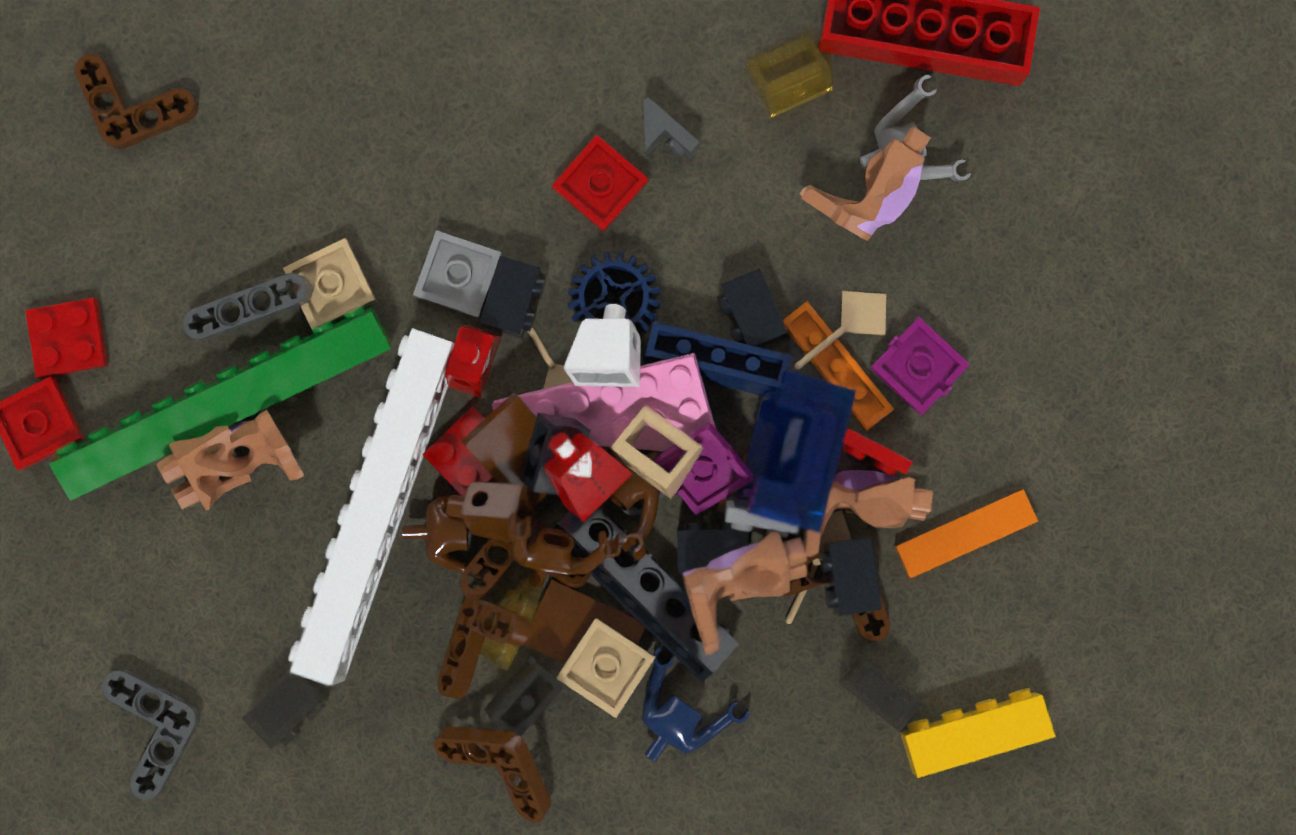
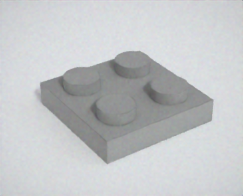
(457, 274)
(736, 513)

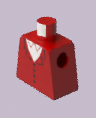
(472, 360)
(583, 473)

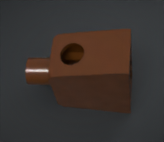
(488, 508)

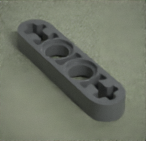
(247, 304)

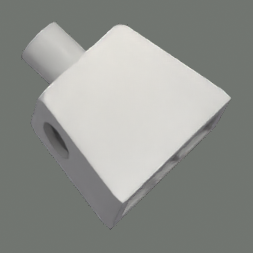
(605, 351)

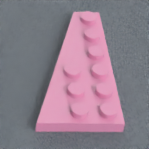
(667, 387)

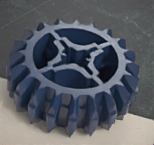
(628, 289)

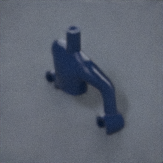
(676, 720)

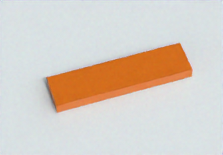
(837, 365)
(966, 533)

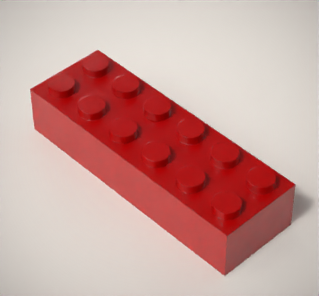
(943, 36)

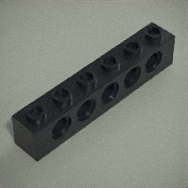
(646, 606)

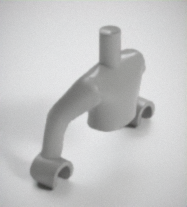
(887, 132)

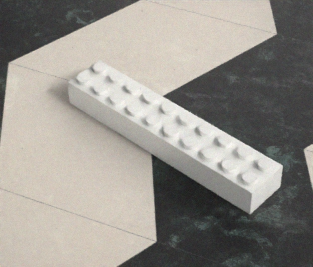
(374, 510)

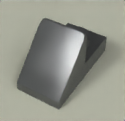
(660, 126)

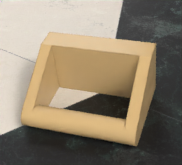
(643, 466)

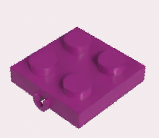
(919, 366)
(714, 473)

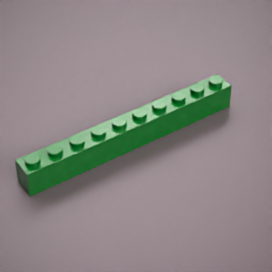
(221, 402)

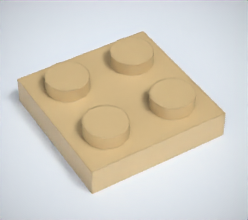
(335, 281)
(605, 667)

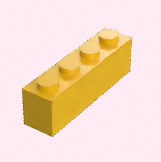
(977, 733)

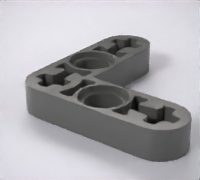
(166, 730)

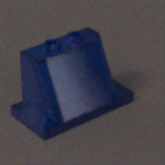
(797, 450)

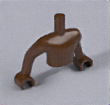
(630, 492)
(442, 536)
(553, 550)

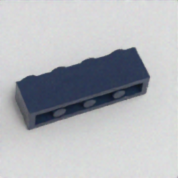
(720, 359)

